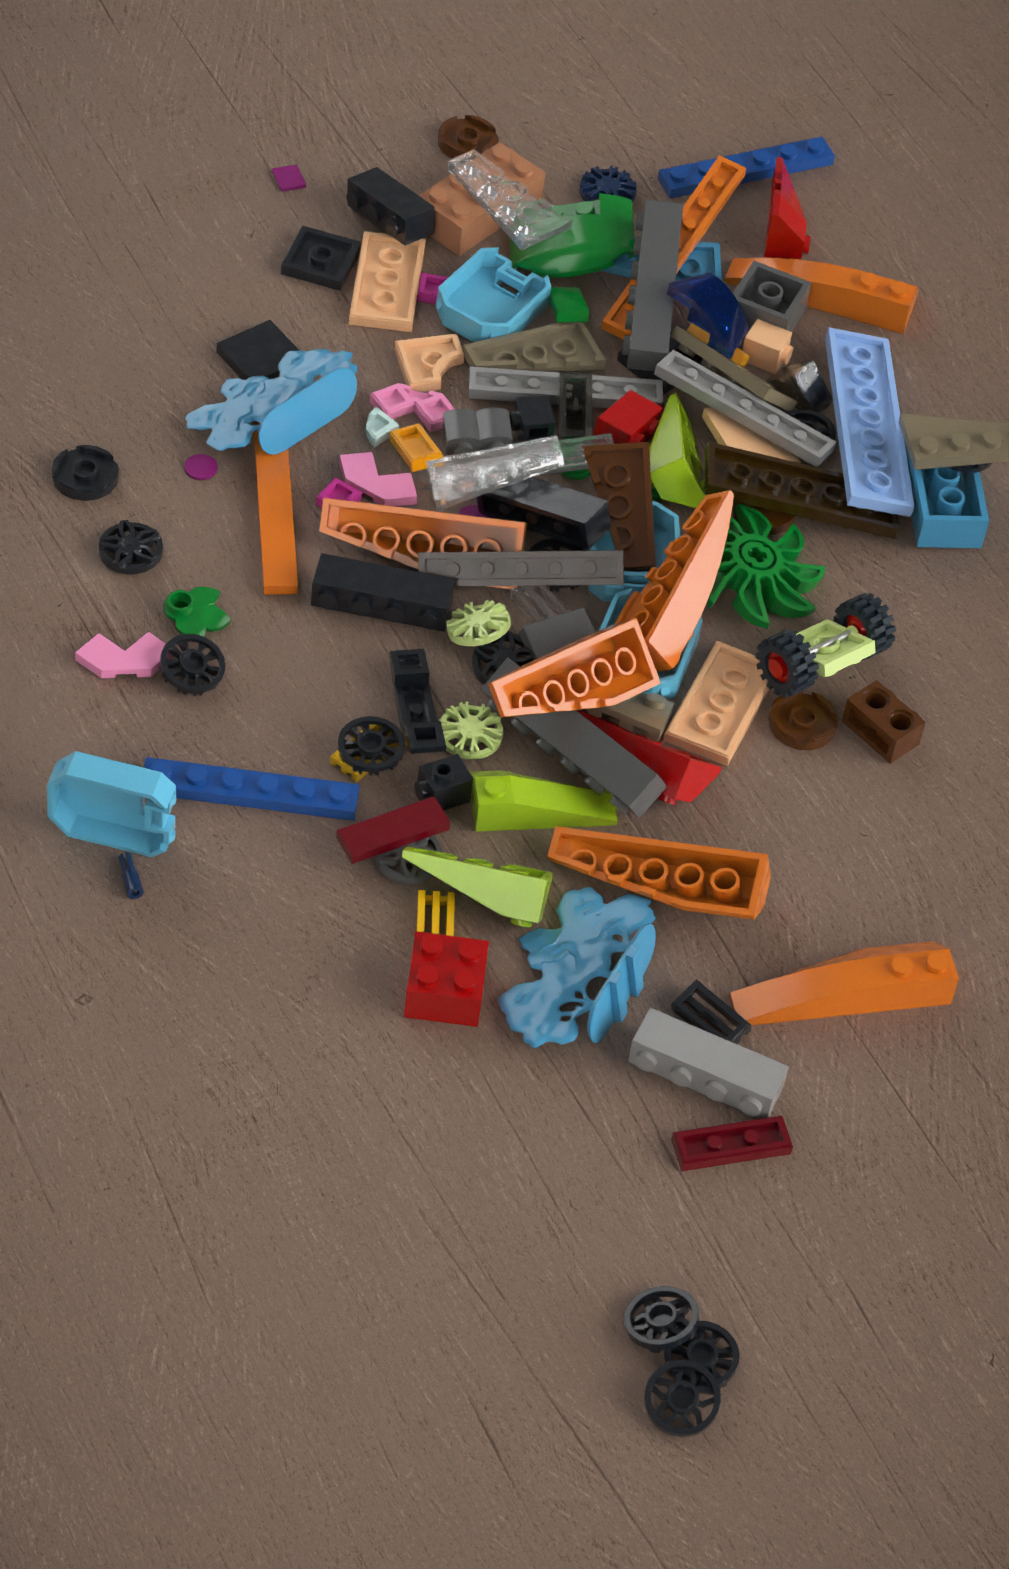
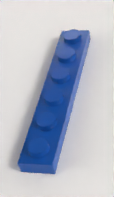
(758, 163)
(259, 789)

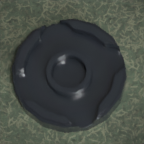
(85, 473)

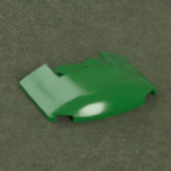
(597, 236)

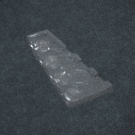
(508, 202)
(483, 471)

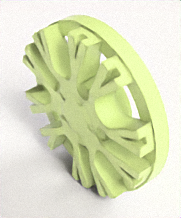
(478, 622)
(471, 730)

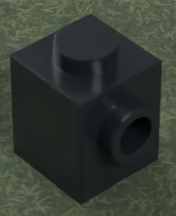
(532, 418)
(445, 780)

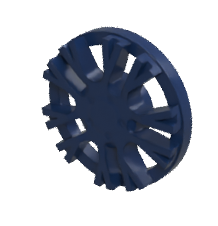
(603, 182)

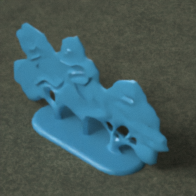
(285, 406)

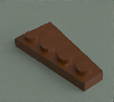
(624, 480)

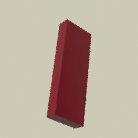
(393, 830)
(731, 1143)

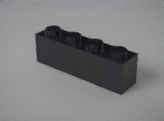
(550, 510)
(382, 592)

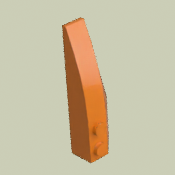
(843, 290)
(406, 531)
(682, 584)
(580, 675)
(668, 871)
(854, 984)

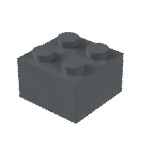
(772, 296)

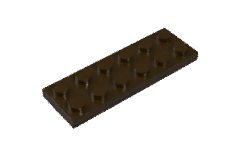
(790, 489)

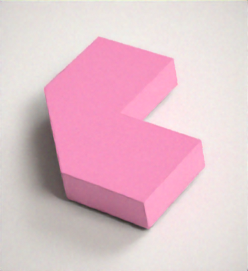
(401, 400)
(391, 490)
(109, 660)

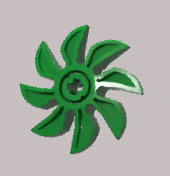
(764, 570)

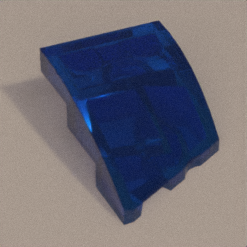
(713, 310)

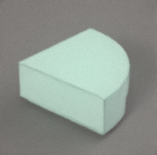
(379, 426)

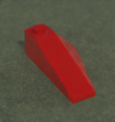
(785, 219)
(680, 771)

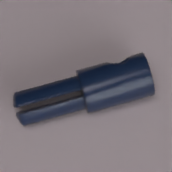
(130, 877)

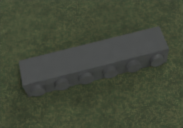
(653, 273)
(590, 752)

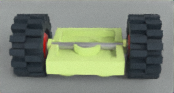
(796, 660)

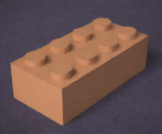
(460, 218)

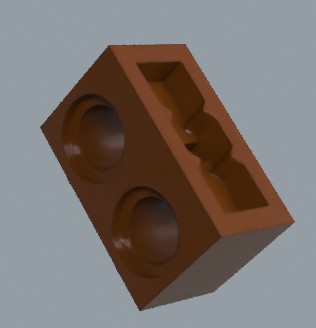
(883, 721)

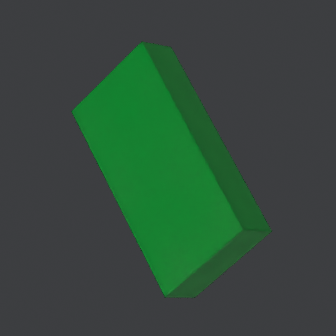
(568, 304)

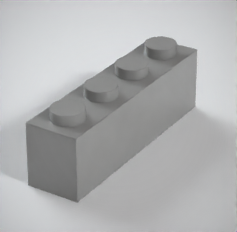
(708, 1064)

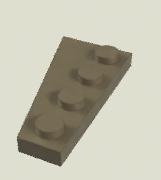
(543, 349)

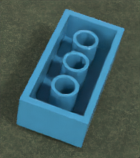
(947, 508)

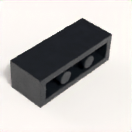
(390, 206)

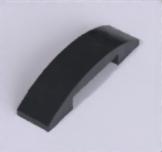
(415, 702)

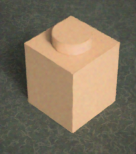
(768, 346)

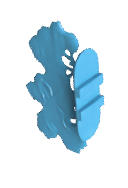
(576, 956)

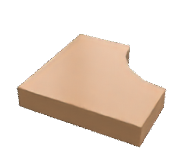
(427, 359)

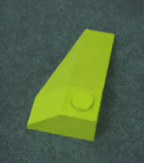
(674, 459)
(525, 802)
(509, 891)

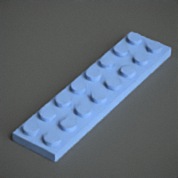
(868, 423)

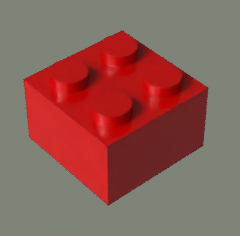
(446, 979)

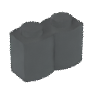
(475, 430)

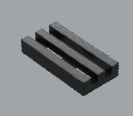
(687, 1015)

